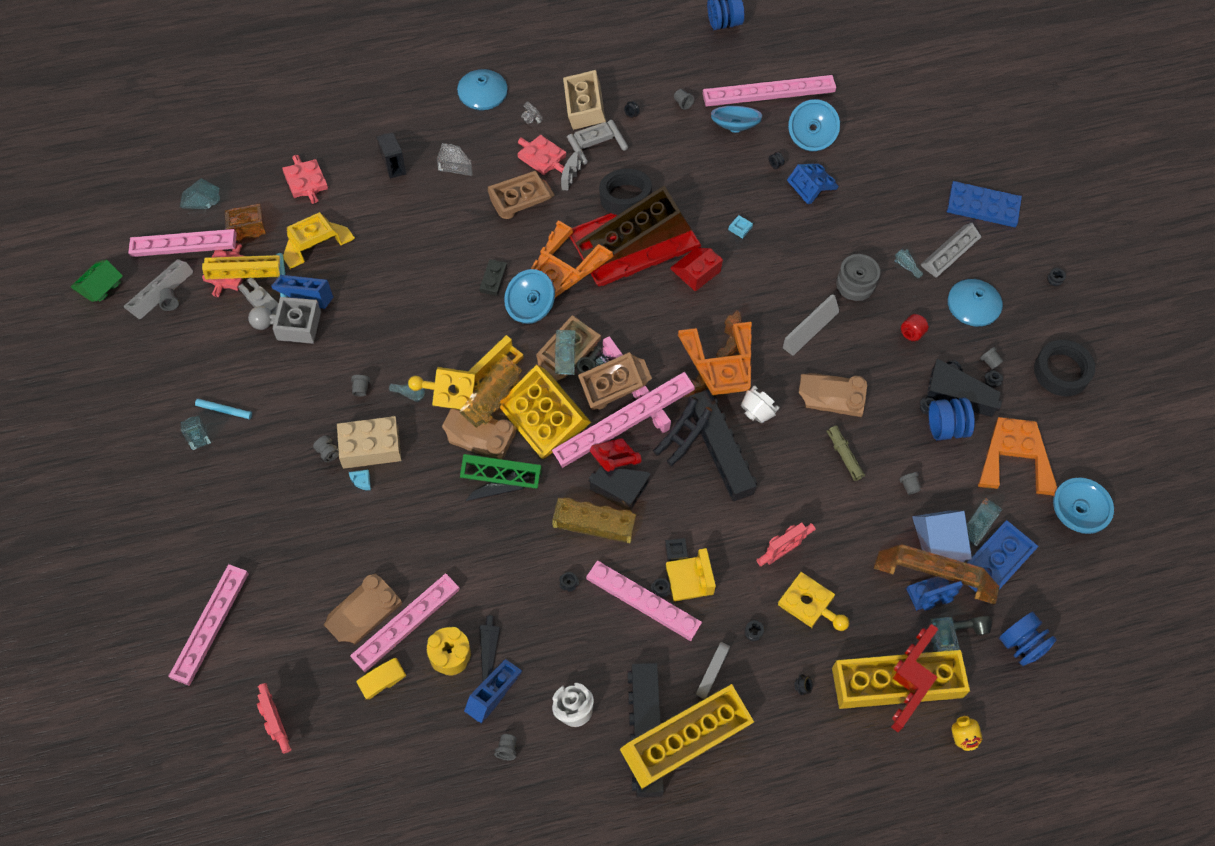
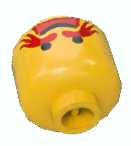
(966, 733)

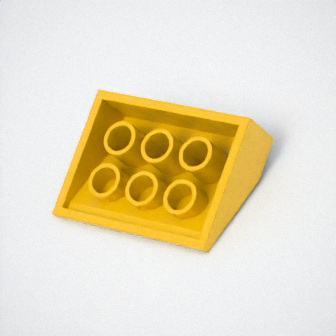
(543, 412)

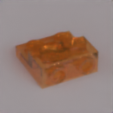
(245, 221)

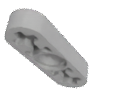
(713, 670)

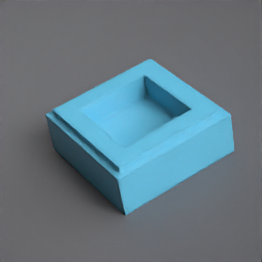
(740, 226)

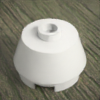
(758, 405)
(573, 705)

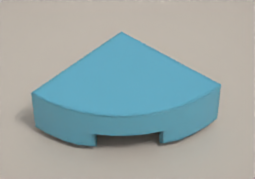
(361, 479)

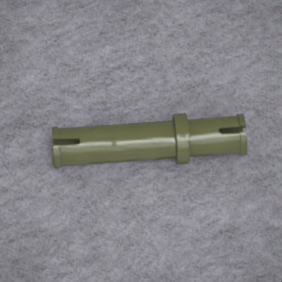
(843, 449)

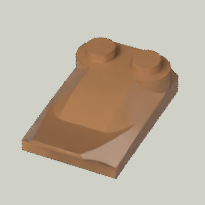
(519, 194)
(585, 342)
(614, 380)
(834, 393)
(487, 440)
(362, 610)

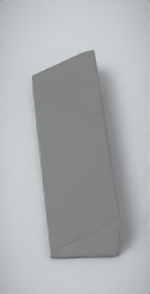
(951, 250)
(150, 295)
(811, 325)

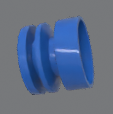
(725, 13)
(951, 419)
(1028, 639)

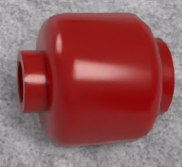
(914, 327)

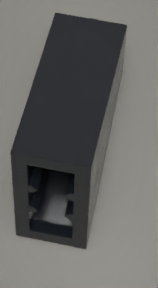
(391, 155)
(619, 485)

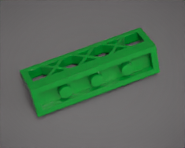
(501, 464)

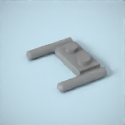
(595, 135)

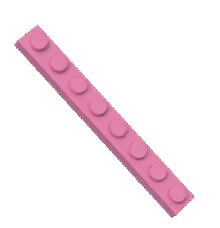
(769, 90)
(623, 419)

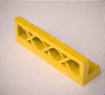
(241, 267)
(487, 362)

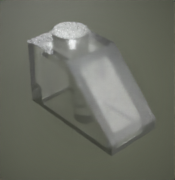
(453, 160)

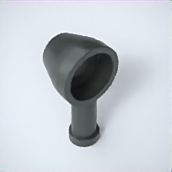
(588, 362)
(981, 625)

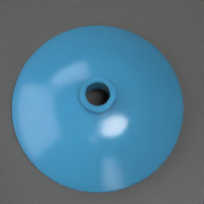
(482, 89)
(814, 113)
(736, 117)
(522, 292)
(974, 309)
(1090, 499)

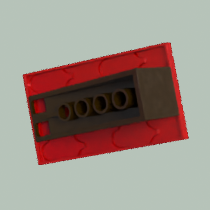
(637, 237)

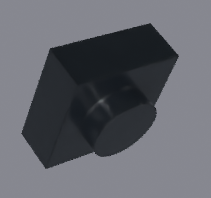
(676, 549)

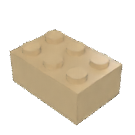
(584, 99)
(368, 442)

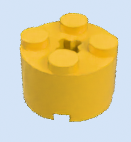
(437, 648)

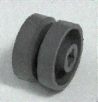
(858, 277)

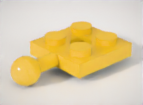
(444, 378)
(811, 612)

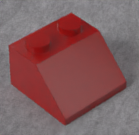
(698, 267)

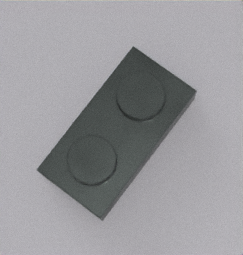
(493, 277)

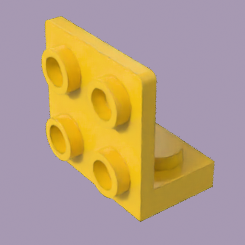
(691, 577)

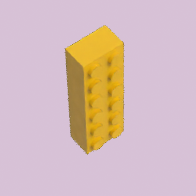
(871, 680)
(686, 736)

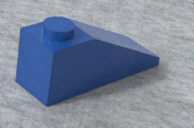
(304, 289)
(491, 691)

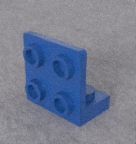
(810, 181)
(933, 591)

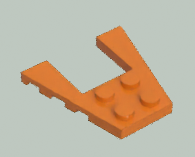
(560, 273)
(723, 373)
(1017, 439)

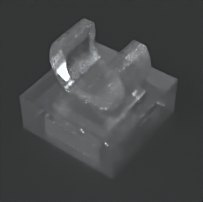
(531, 114)

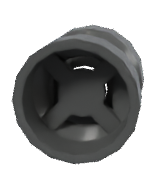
(325, 446)

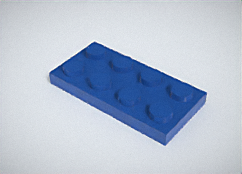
(984, 204)
(1003, 553)

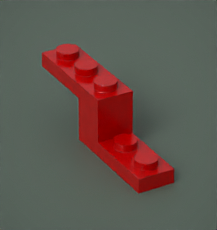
(913, 677)

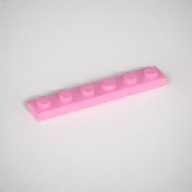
(182, 243)
(659, 419)
(644, 600)
(405, 623)
(208, 625)

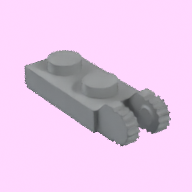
(259, 296)

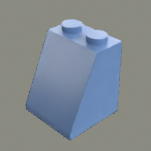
(944, 534)

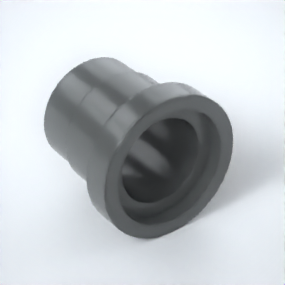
(684, 99)
(168, 300)
(992, 358)
(360, 385)
(911, 483)
(506, 747)

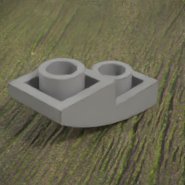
(570, 171)

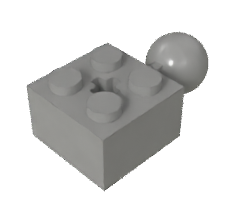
(294, 320)

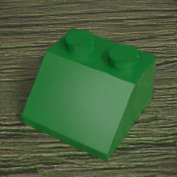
(97, 281)

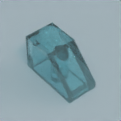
(200, 195)
(565, 352)
(195, 432)
(982, 520)
(945, 637)

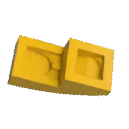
(380, 678)

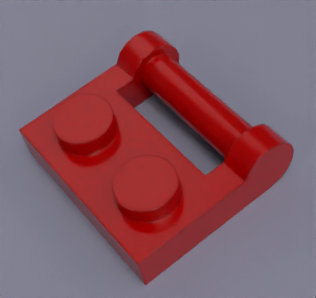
(614, 454)

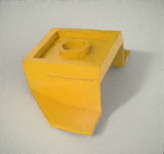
(310, 232)

